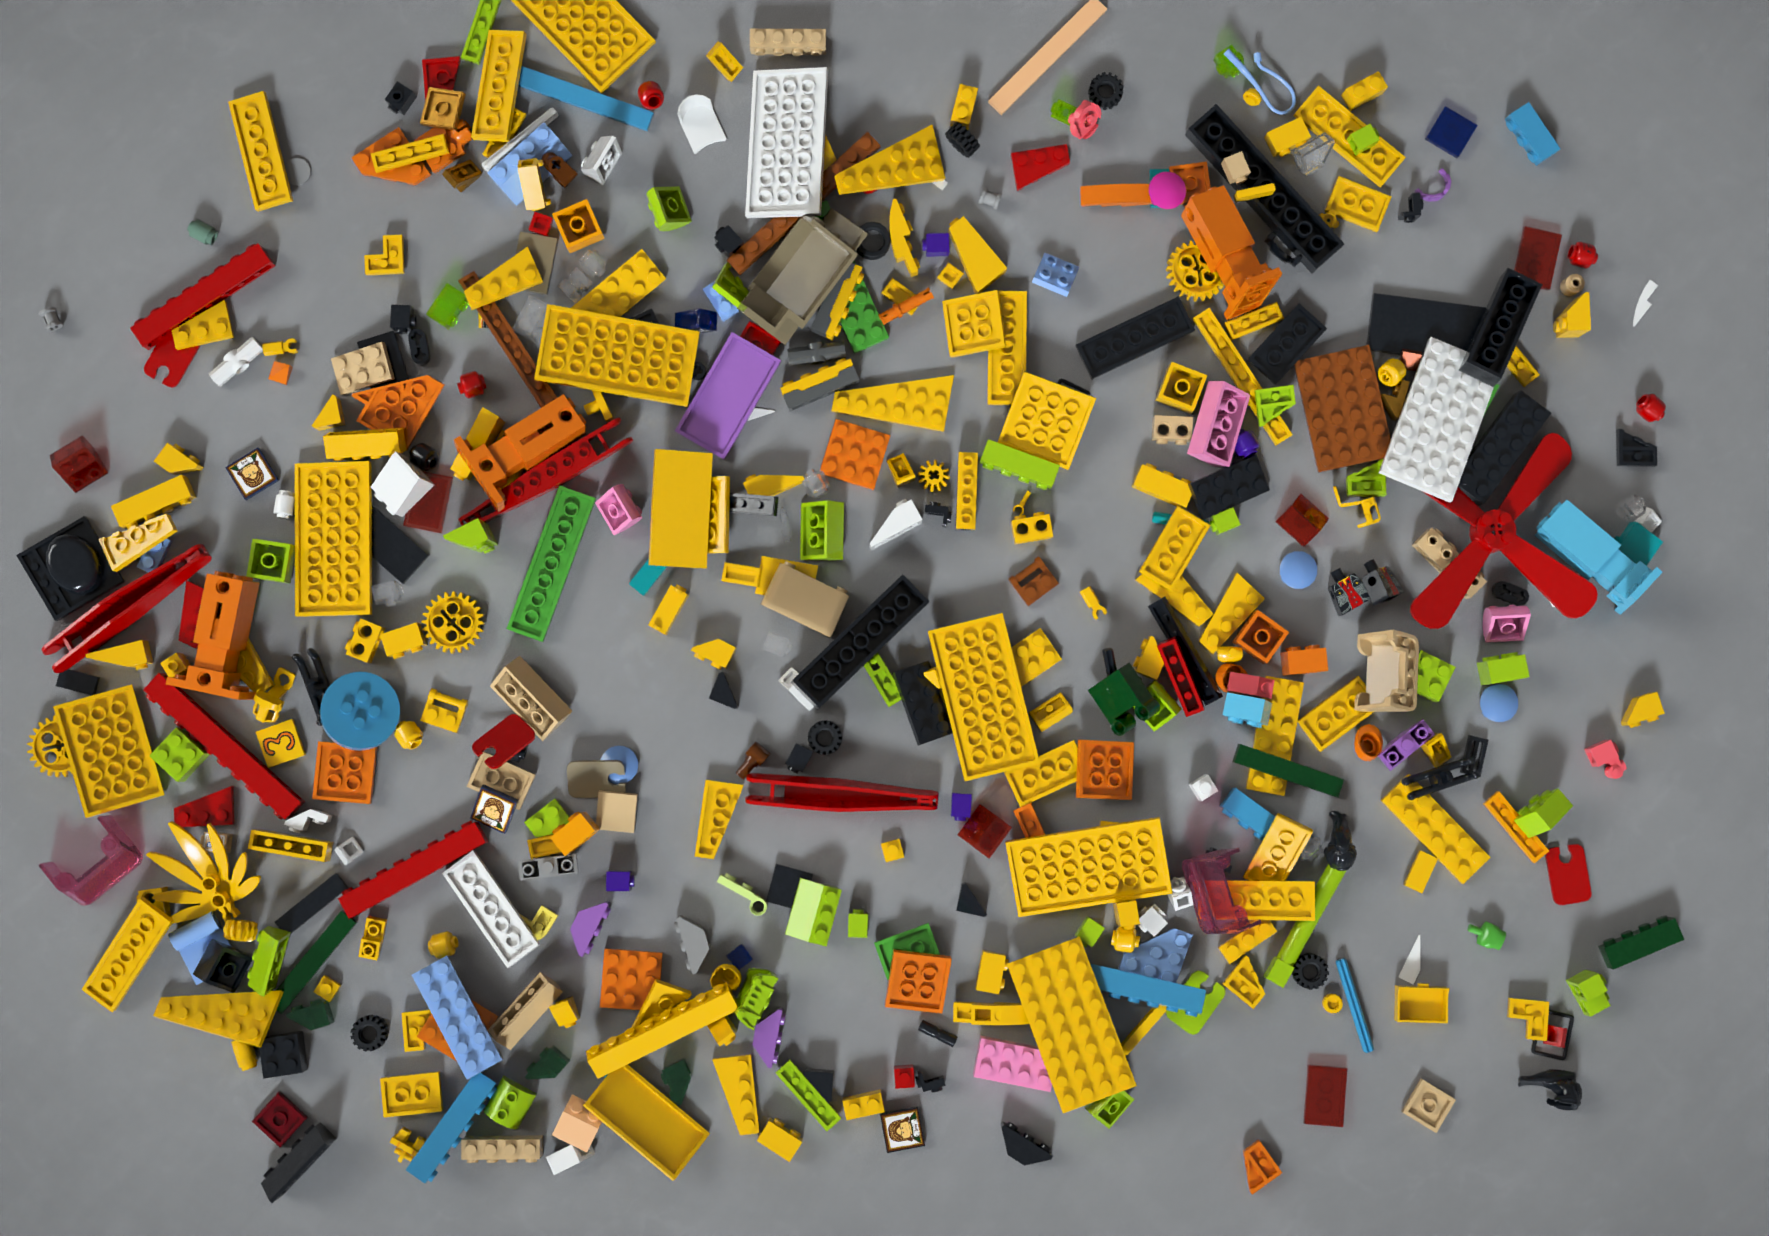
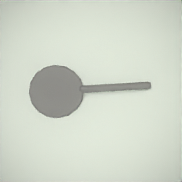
(297, 171)

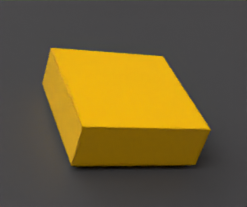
(950, 275)

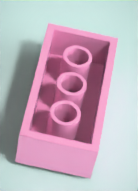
(1218, 423)
(1011, 1064)

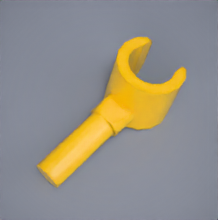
(1022, 502)

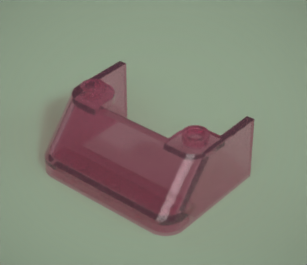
(120, 860)
(1212, 895)

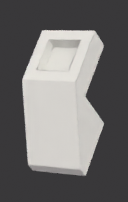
(786, 680)
(302, 821)
(567, 1158)

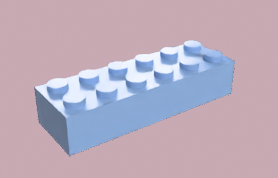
(457, 1017)

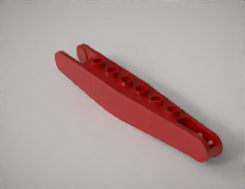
(551, 473)
(124, 607)
(839, 794)

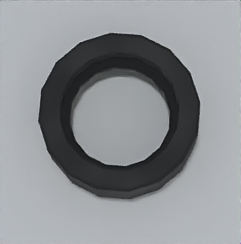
(884, 249)

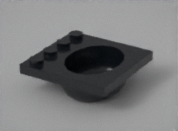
(69, 568)

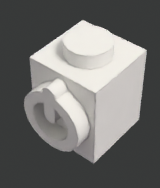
(1181, 894)
(1151, 919)

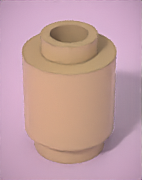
(1572, 285)

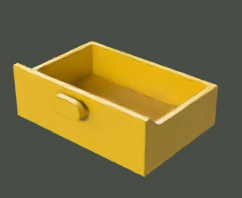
(1421, 1003)

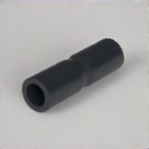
(940, 1034)

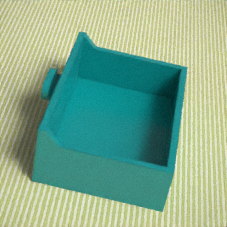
(1638, 543)

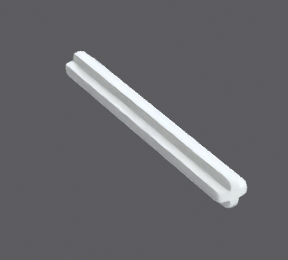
(549, 116)

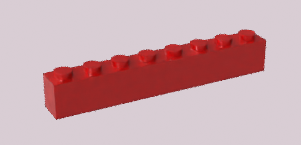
(205, 294)
(413, 869)

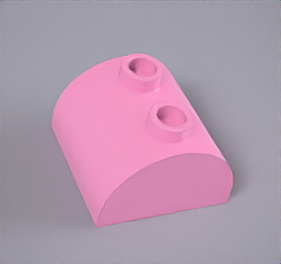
(619, 509)
(1505, 623)

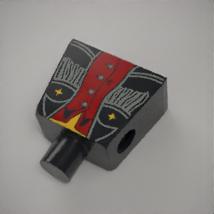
(1380, 583)
(1347, 592)

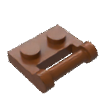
(1036, 587)

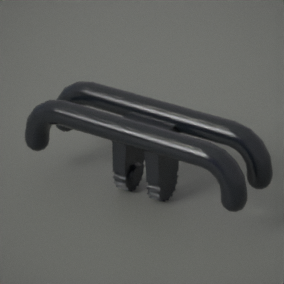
(316, 685)
(1440, 778)

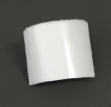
(700, 122)

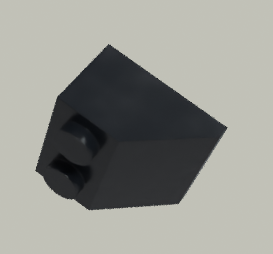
(222, 966)

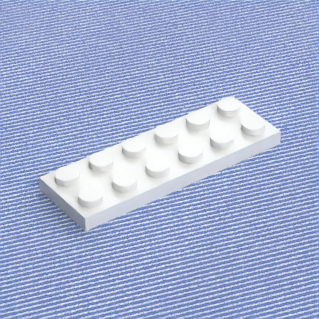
(491, 909)

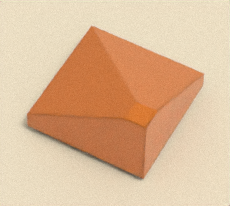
(280, 372)

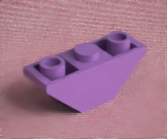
(1405, 744)
(587, 926)
(768, 1035)

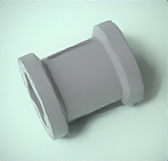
(990, 198)
(50, 319)

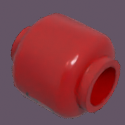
(650, 95)
(1582, 255)
(471, 384)
(1650, 407)

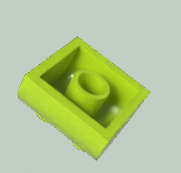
(668, 208)
(1168, 706)
(509, 1103)
(1110, 1108)

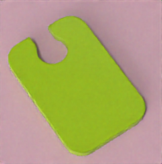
(1194, 1024)

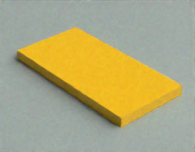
(680, 509)
(647, 1120)

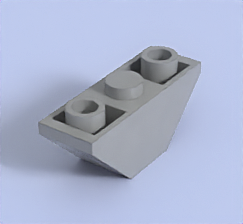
(548, 867)
(693, 941)

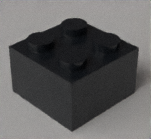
(283, 1055)

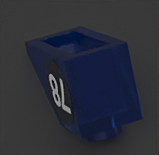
(697, 320)

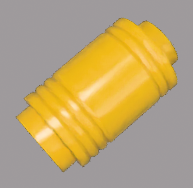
(245, 1055)

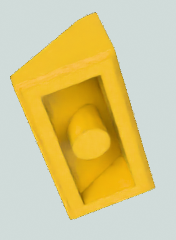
(1051, 712)

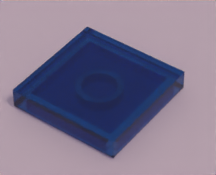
(1451, 132)

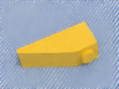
(770, 484)
(132, 654)

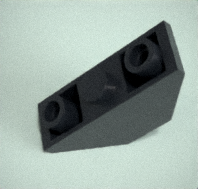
(1022, 1146)

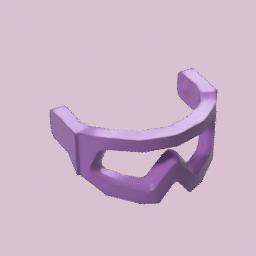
(1430, 197)

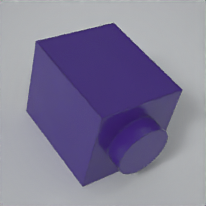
(936, 244)
(960, 806)
(619, 880)

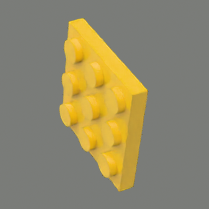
(974, 323)

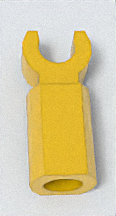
(279, 347)
(1092, 601)

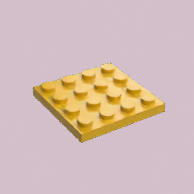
(1046, 420)

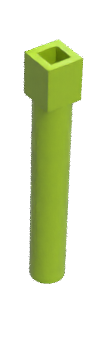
(1282, 965)

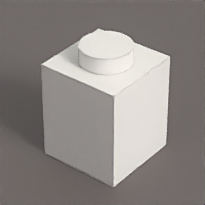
(1203, 787)

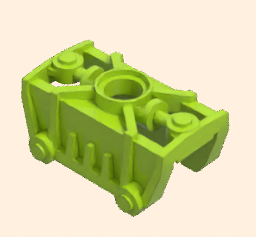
(755, 995)

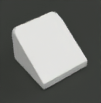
(1649, 520)
(348, 850)

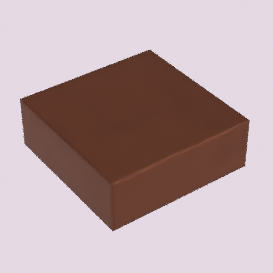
(1410, 359)

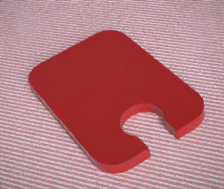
(167, 355)
(506, 738)
(1568, 880)

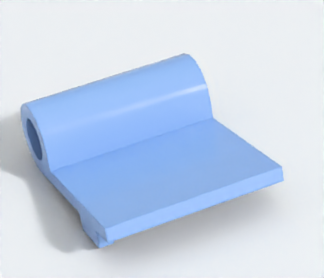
(194, 939)

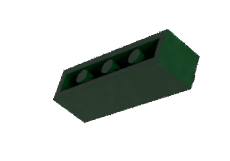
(1641, 942)

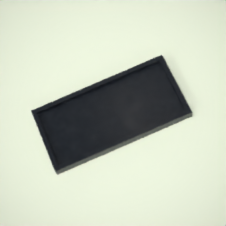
(1410, 322)

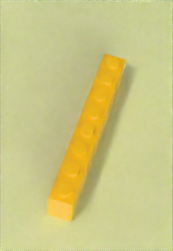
(661, 1030)

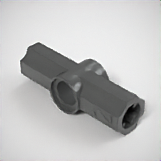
(816, 353)

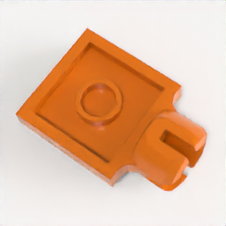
(456, 141)

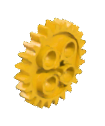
(1180, 273)
(465, 610)
(61, 763)

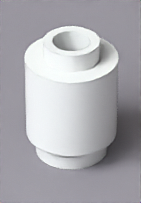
(284, 504)

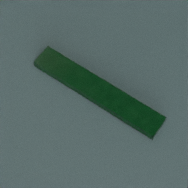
(1288, 770)
(314, 959)

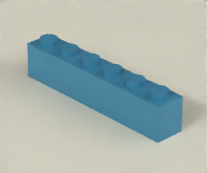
(1150, 990)
(450, 1127)

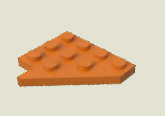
(399, 405)

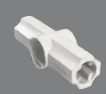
(236, 361)

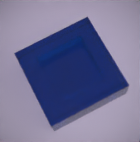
(739, 957)

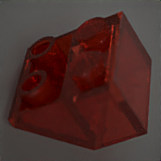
(78, 464)
(984, 831)

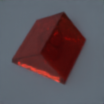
(1302, 520)

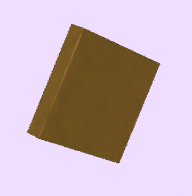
(442, 108)

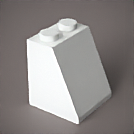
(400, 484)

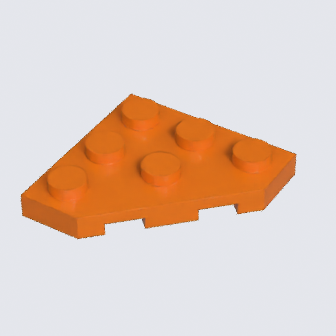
(410, 174)

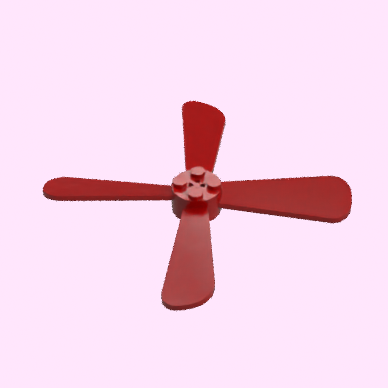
(1559, 584)

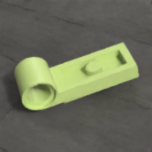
(744, 890)

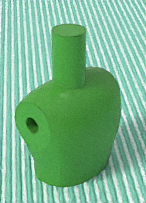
(1488, 935)

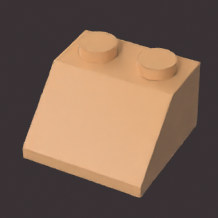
(577, 1124)

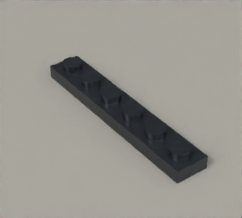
(1172, 627)

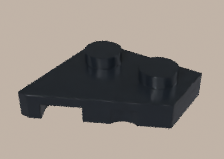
(1634, 451)

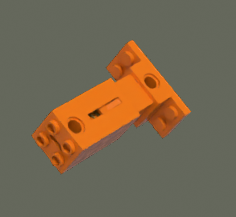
(1228, 250)
(523, 446)
(221, 634)

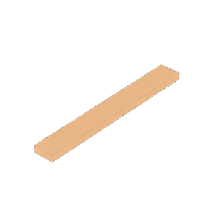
(1047, 56)

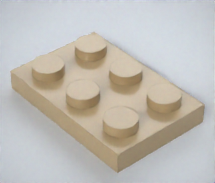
(362, 368)
(506, 779)

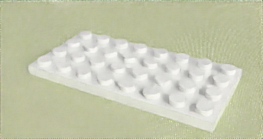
(787, 143)
(1437, 423)

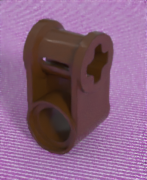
(560, 170)

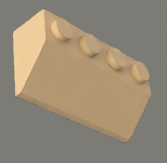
(530, 697)

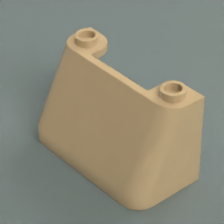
(805, 599)
(1390, 671)

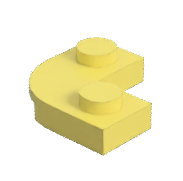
(541, 922)

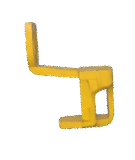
(1366, 505)
(271, 699)

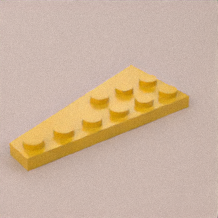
(901, 164)
(907, 403)
(229, 1015)

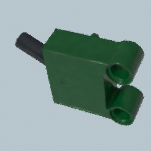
(1121, 692)

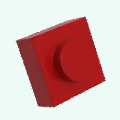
(541, 224)
(1556, 1036)

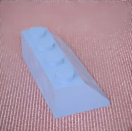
(539, 142)

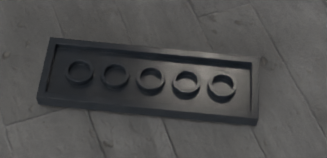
(1135, 338)

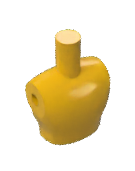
(1229, 654)

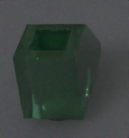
(312, 1016)
(549, 1065)
(678, 1079)

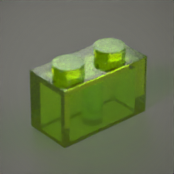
(448, 307)

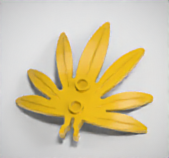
(216, 886)

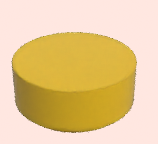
(1332, 1003)

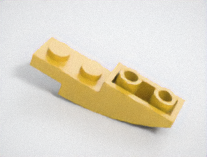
(899, 231)
(989, 1013)

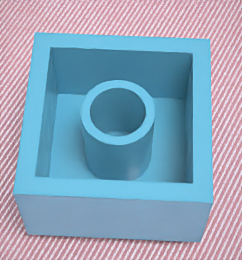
(1247, 709)

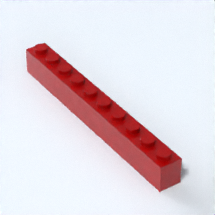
(224, 746)

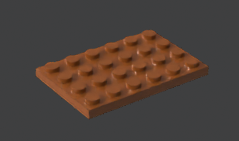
(1343, 408)

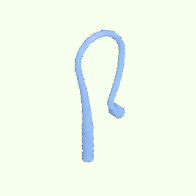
(1257, 58)

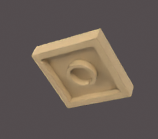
(616, 811)
(1428, 1105)

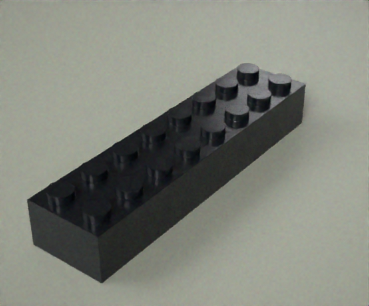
(860, 642)

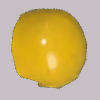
(726, 973)

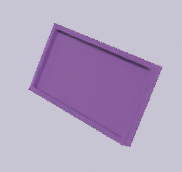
(728, 395)

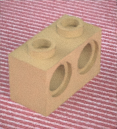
(1171, 424)

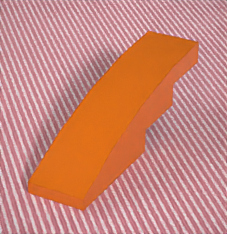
(1115, 195)

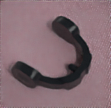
(1279, 253)

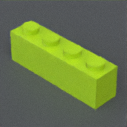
(1019, 464)

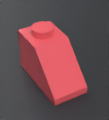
(1250, 685)

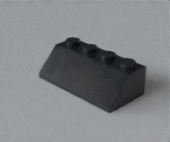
(297, 1162)

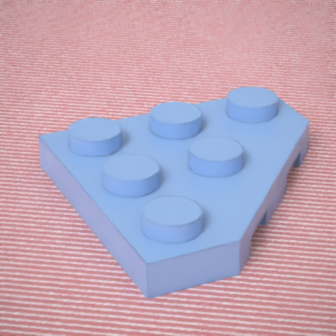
(1159, 956)

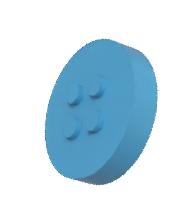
(359, 711)

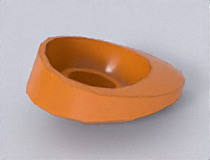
(1223, 674)
(1368, 742)

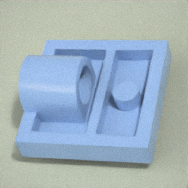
(1055, 274)

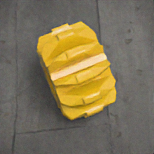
(932, 469)
(240, 930)

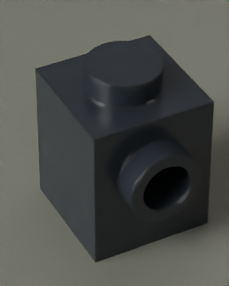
(400, 98)
(727, 240)
(402, 318)

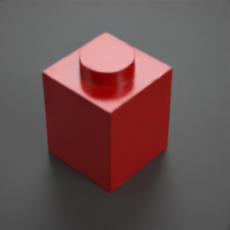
(904, 1076)

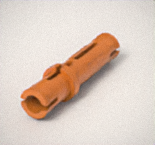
(905, 306)

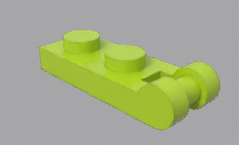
(883, 680)

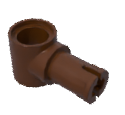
(755, 756)

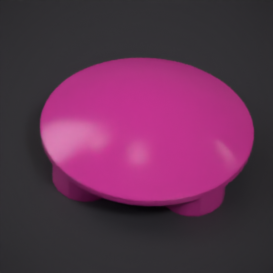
(1167, 190)

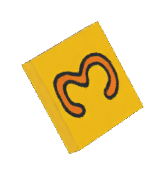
(280, 743)

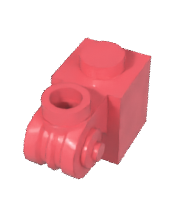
(1606, 753)

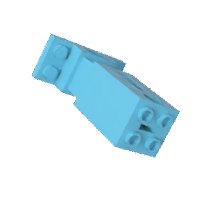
(1595, 554)

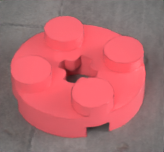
(1084, 120)

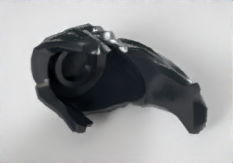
(1340, 850)
(1562, 1083)

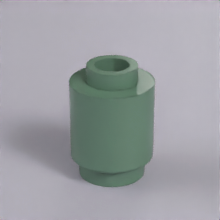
(202, 232)

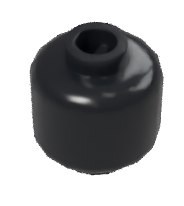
(423, 456)

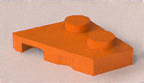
(1259, 1166)

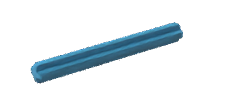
(1354, 1005)

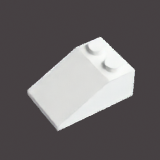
(602, 159)
(900, 520)

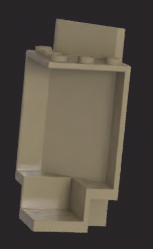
(801, 273)

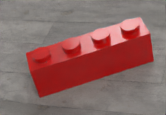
(1180, 676)

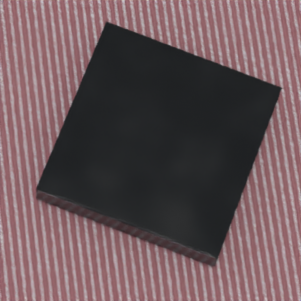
(785, 884)

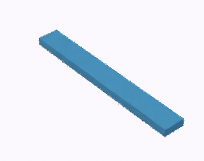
(585, 98)

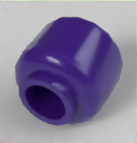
(1246, 444)

